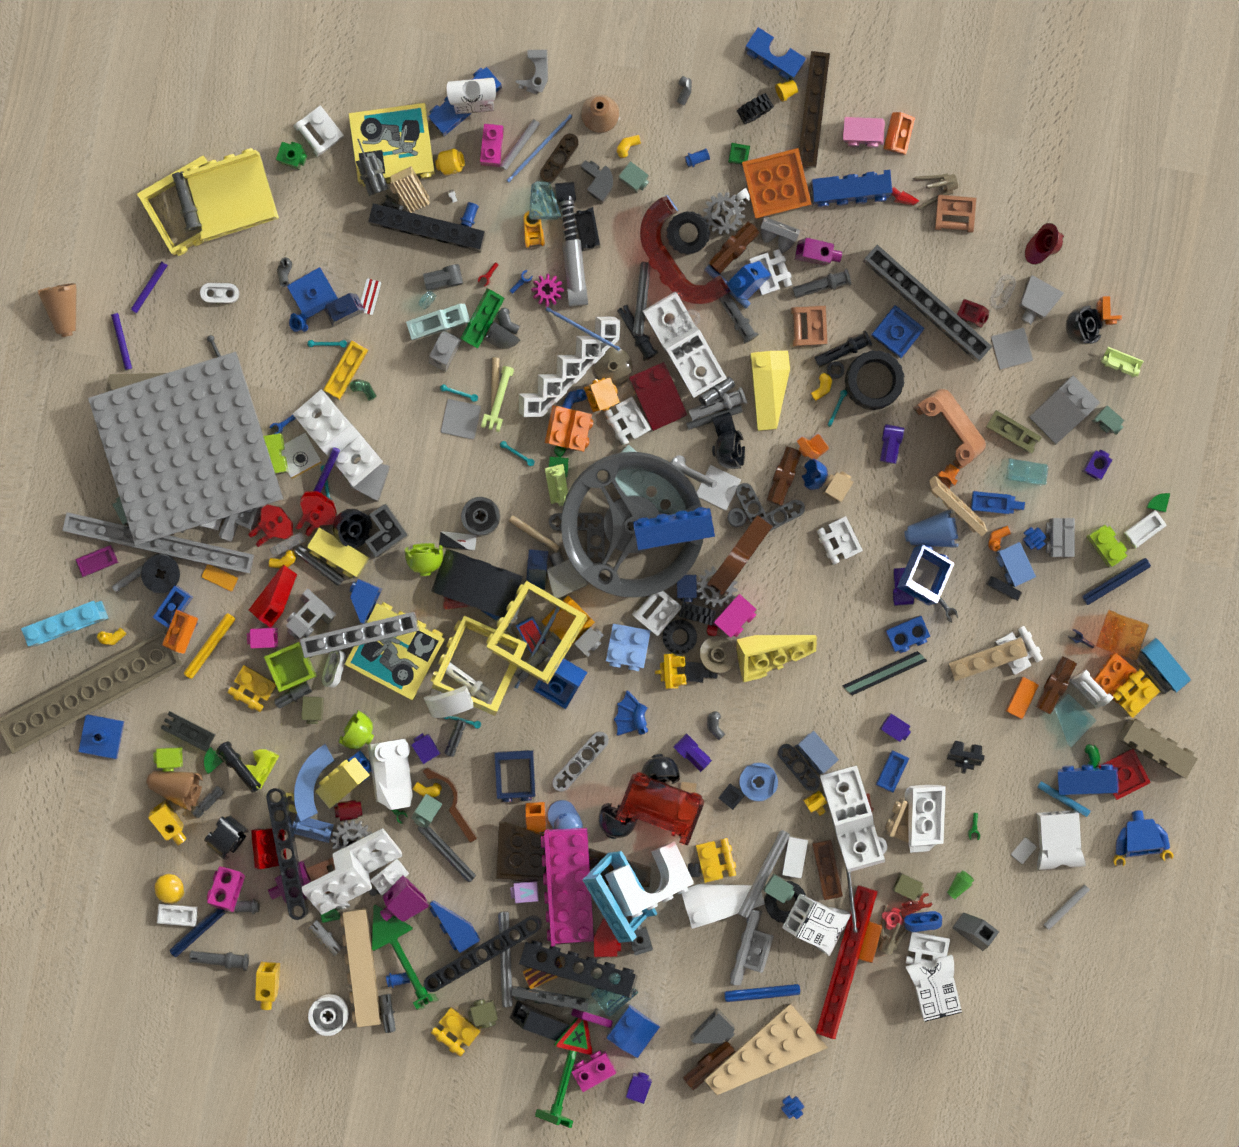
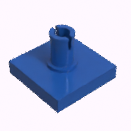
(101, 736)

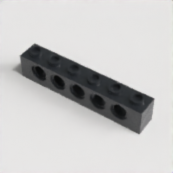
(427, 227)
(530, 959)

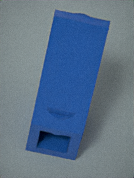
(459, 929)

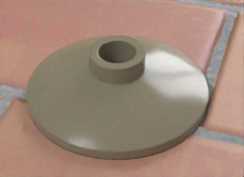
(623, 369)
(722, 647)

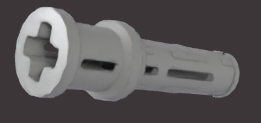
(727, 401)

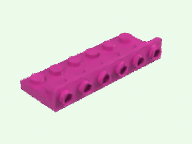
(567, 895)

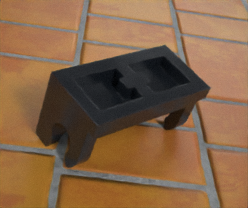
(587, 229)

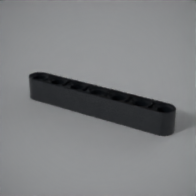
(281, 845)
(473, 955)

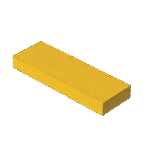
(345, 370)

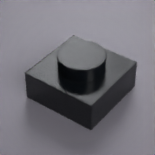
(723, 423)
(731, 796)

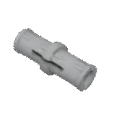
(325, 938)

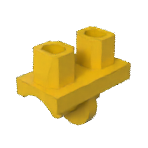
(669, 673)

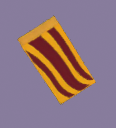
(535, 978)

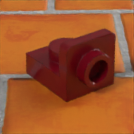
(973, 313)

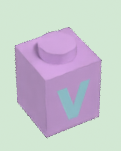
(525, 891)

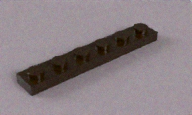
(813, 108)

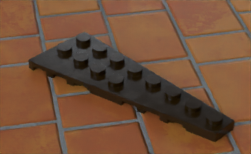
(521, 857)

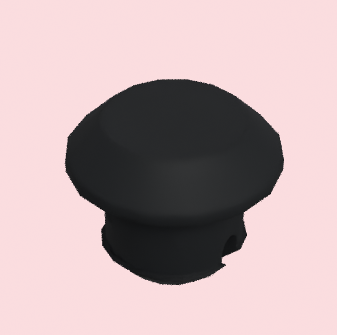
(694, 871)

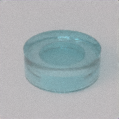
(427, 299)

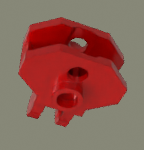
(316, 511)
(271, 526)

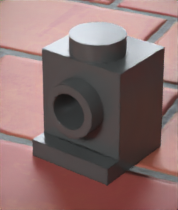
(646, 945)

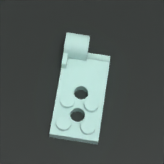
(637, 481)

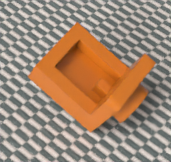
(1104, 308)
(812, 448)

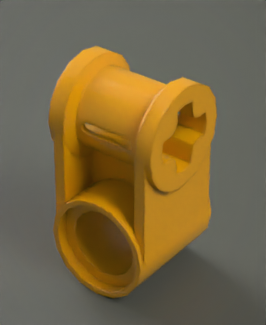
(533, 231)

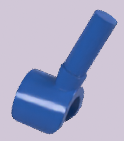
(521, 282)
(282, 424)

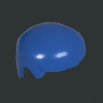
(815, 475)

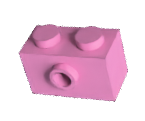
(863, 131)

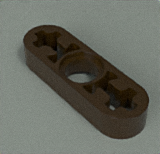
(571, 149)

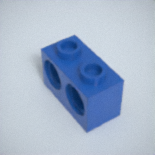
(906, 630)

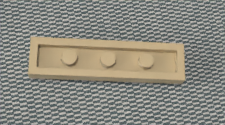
(961, 510)
(988, 659)

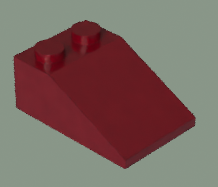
(658, 396)

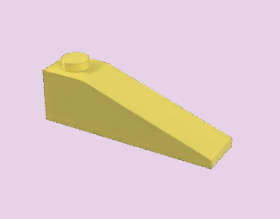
(770, 379)
(766, 652)

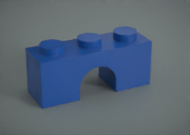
(787, 65)

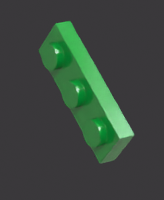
(482, 318)

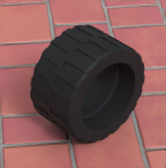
(897, 380)

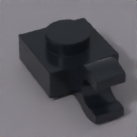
(696, 672)

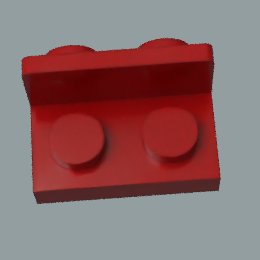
(264, 848)

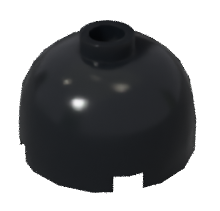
(1084, 325)
(729, 450)
(352, 527)
(661, 769)
(612, 827)

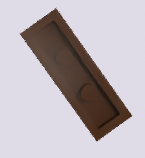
(827, 869)

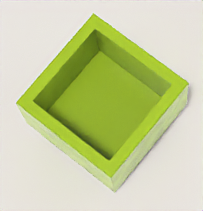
(290, 667)

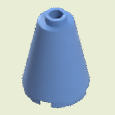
(934, 531)

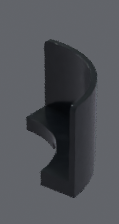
(476, 583)

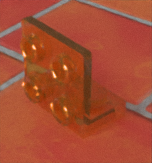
(1122, 635)

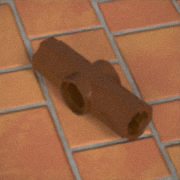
(734, 247)
(784, 476)
(1056, 685)
(708, 1064)

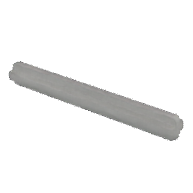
(763, 874)
(505, 963)

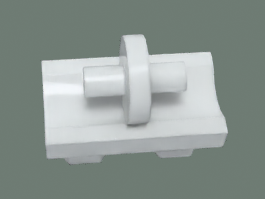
(388, 876)

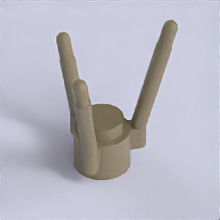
(946, 182)
(889, 943)

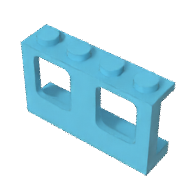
(64, 623)
(606, 900)

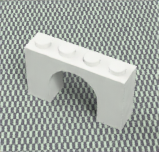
(674, 880)

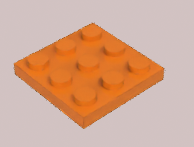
(776, 183)

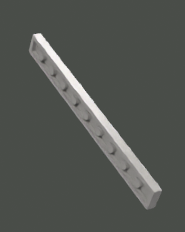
(166, 545)

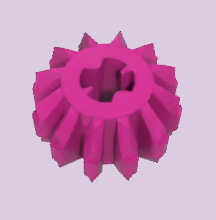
(553, 286)

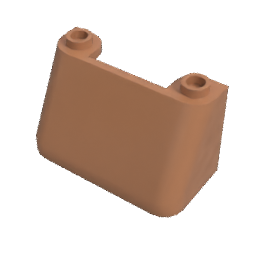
(971, 440)

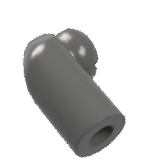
(283, 271)

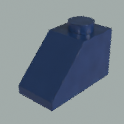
(537, 568)

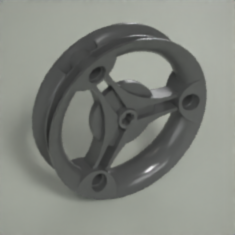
(617, 528)

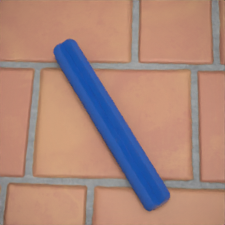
(761, 993)

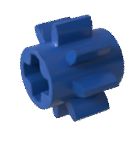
(1034, 538)
(792, 1107)

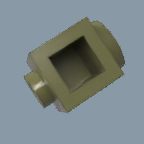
(483, 1013)

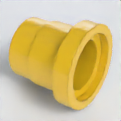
(786, 90)

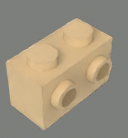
(837, 486)

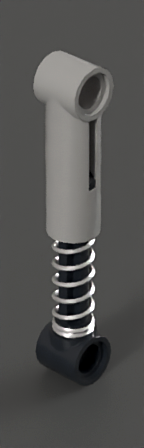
(571, 246)

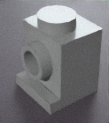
(589, 640)

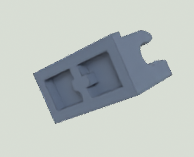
(816, 753)

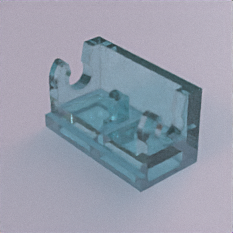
(1027, 472)

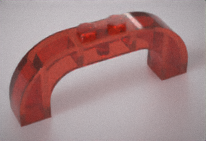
(665, 264)

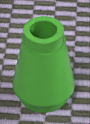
(960, 884)

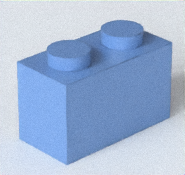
(1015, 564)

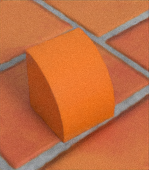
(536, 816)

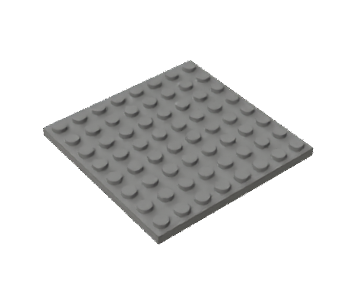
(185, 448)

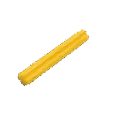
(209, 646)

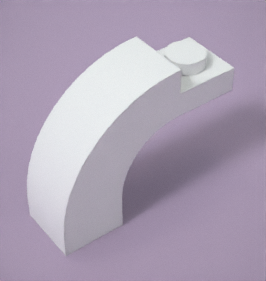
(448, 703)

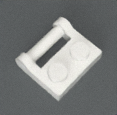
(324, 127)
(661, 615)
(1091, 689)

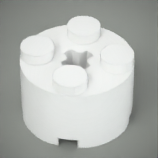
(320, 1022)

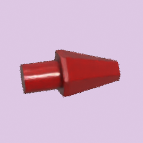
(903, 197)

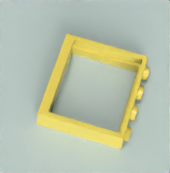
(156, 189)
(452, 644)
(561, 650)

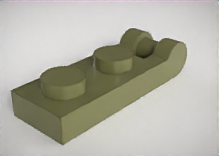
(1013, 431)

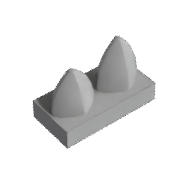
(786, 233)

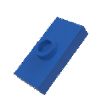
(892, 771)

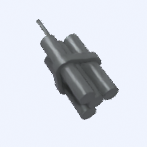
(371, 173)

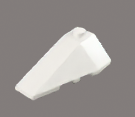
(715, 902)

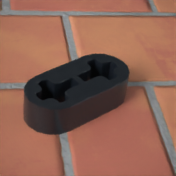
(1004, 588)

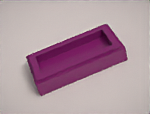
(97, 561)
(592, 1018)

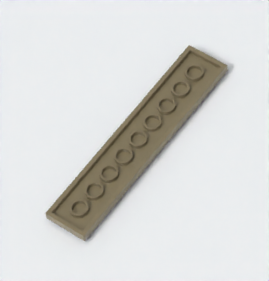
(88, 692)

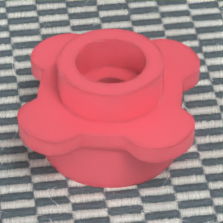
(897, 918)

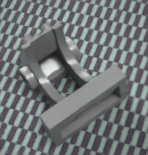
(540, 59)
(298, 626)

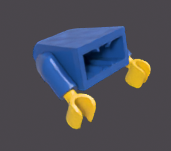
(1141, 838)

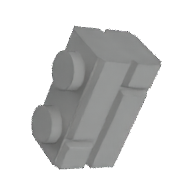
(1061, 537)

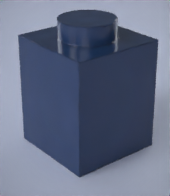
(687, 588)

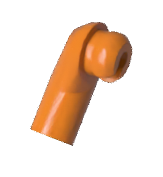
(996, 536)

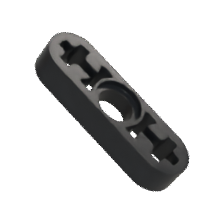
(785, 759)

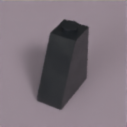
(538, 1021)

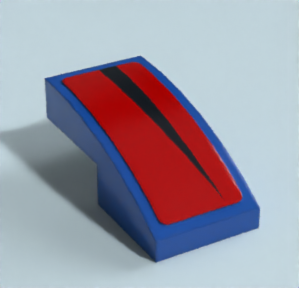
(530, 633)

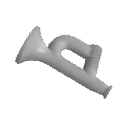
(679, 462)

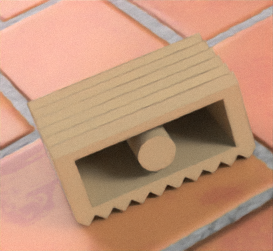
(409, 189)

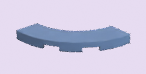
(307, 779)

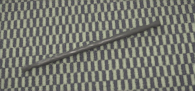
(851, 900)

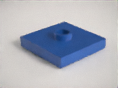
(312, 292)
(897, 331)

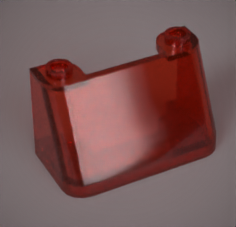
(661, 806)

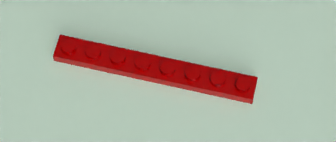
(846, 963)

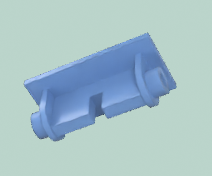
(313, 829)

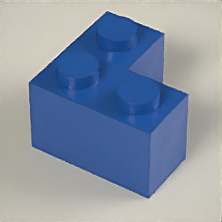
(176, 599)

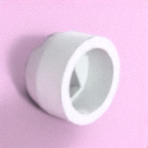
(742, 195)

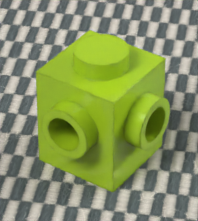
(168, 758)

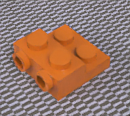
(569, 428)

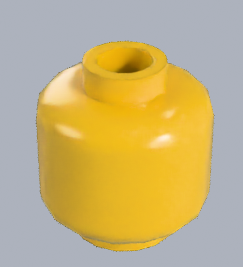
(450, 161)

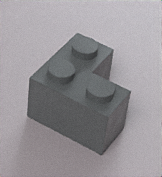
(390, 531)

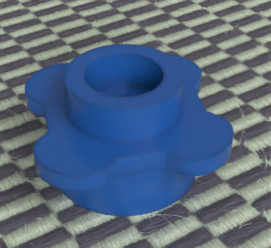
(294, 322)

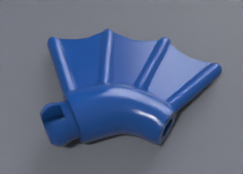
(631, 716)

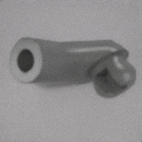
(686, 91)
(505, 321)
(713, 723)

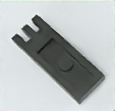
(188, 731)

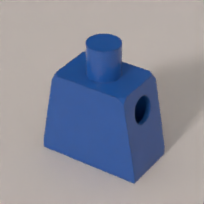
(745, 283)

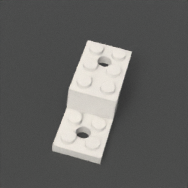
(687, 350)
(335, 430)
(852, 819)
(352, 871)

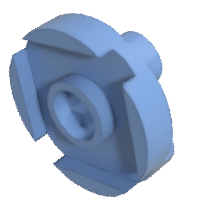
(767, 775)

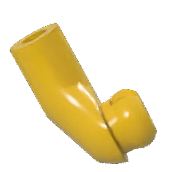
(625, 144)
(825, 386)
(287, 560)
(111, 638)
(432, 791)

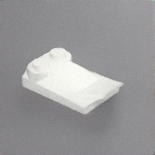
(391, 773)
(925, 816)

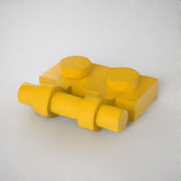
(254, 682)
(1139, 696)
(710, 862)
(458, 1026)

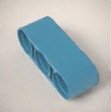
(1166, 665)

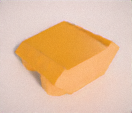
(564, 620)

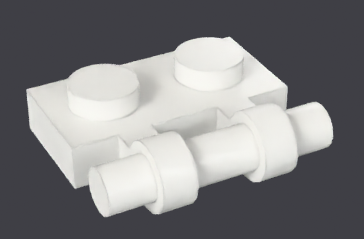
(771, 284)
(632, 417)
(845, 538)
(1021, 664)
(926, 944)

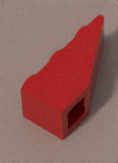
(273, 599)
(605, 941)

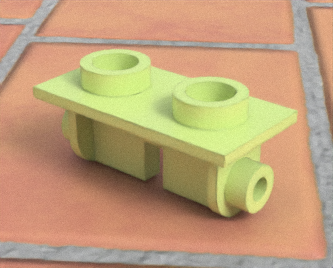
(1122, 361)
(556, 484)

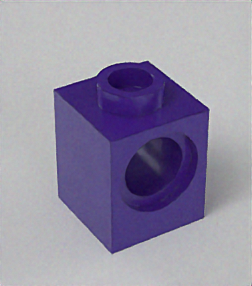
(1090, 469)
(895, 728)
(425, 748)
(639, 1087)

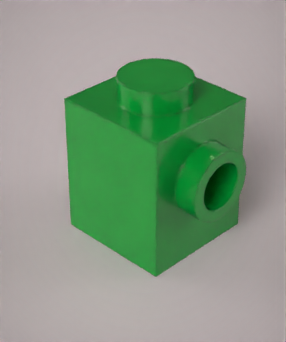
(291, 155)

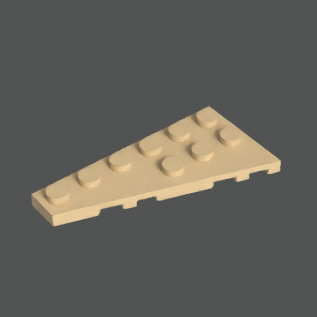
(774, 1046)

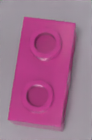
(492, 145)
(263, 638)
(230, 889)

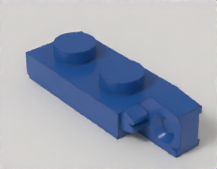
(995, 503)

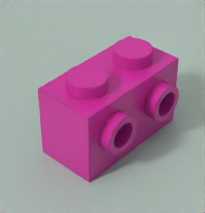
(735, 616)
(593, 1070)

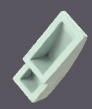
(438, 321)

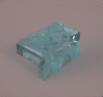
(610, 1001)

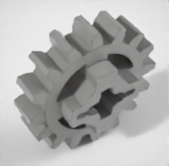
(725, 221)
(715, 595)
(348, 834)

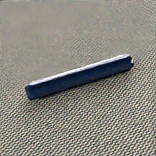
(1116, 581)
(197, 931)

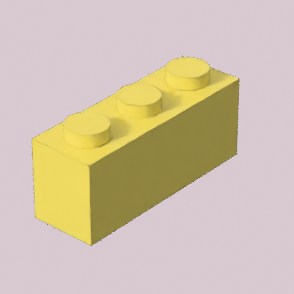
(329, 547)
(341, 782)

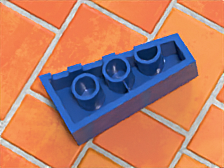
(851, 188)

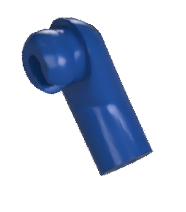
(574, 397)

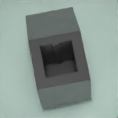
(975, 930)

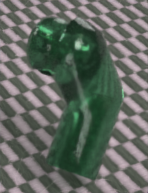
(364, 386)

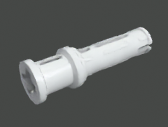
(475, 690)

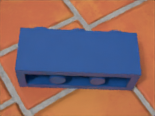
(1088, 780)

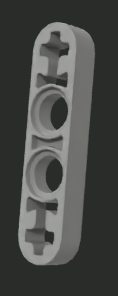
(578, 759)

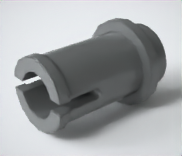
(247, 906)

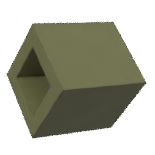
(312, 709)
(908, 886)

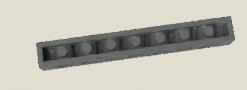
(927, 303)

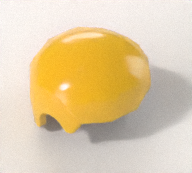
(169, 889)

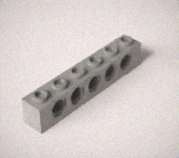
(359, 634)

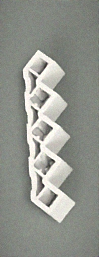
(569, 368)

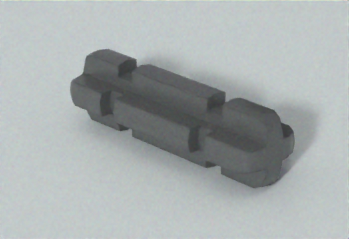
(455, 738)
(207, 802)

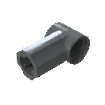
(448, 276)

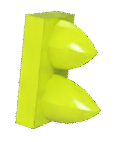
(265, 762)

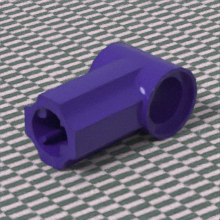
(891, 439)
(900, 596)
(689, 749)

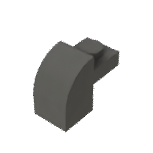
(603, 182)

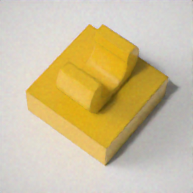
(816, 802)

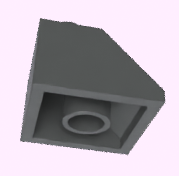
(714, 1029)

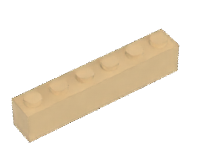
(362, 967)

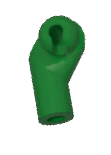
(1094, 755)

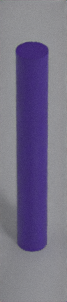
(149, 286)
(121, 341)
(327, 469)

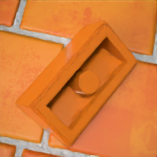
(899, 133)
(180, 631)
(1022, 697)
(870, 942)

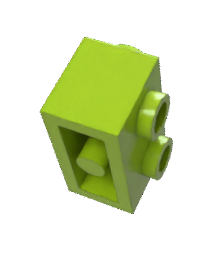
(1107, 546)

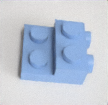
(628, 647)

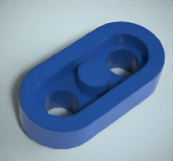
(923, 921)

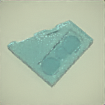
(543, 202)
(1073, 719)

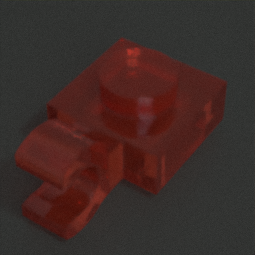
(911, 907)

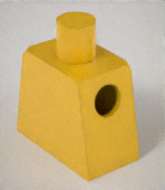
(165, 815)
(267, 984)

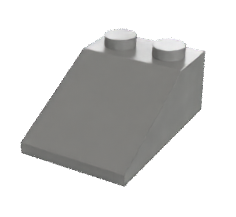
(1064, 409)

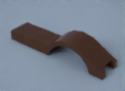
(740, 554)
(454, 810)

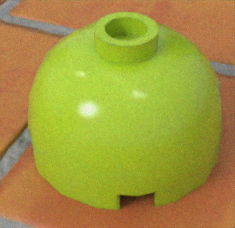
(424, 558)
(357, 731)

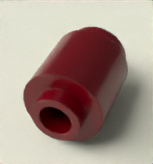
(348, 810)

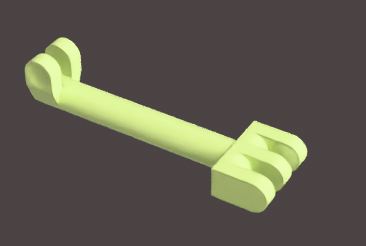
(493, 418)

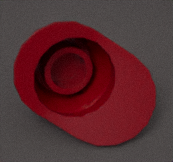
(1044, 243)

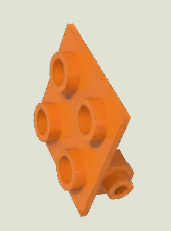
(1114, 674)

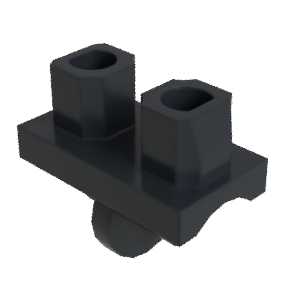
(964, 759)

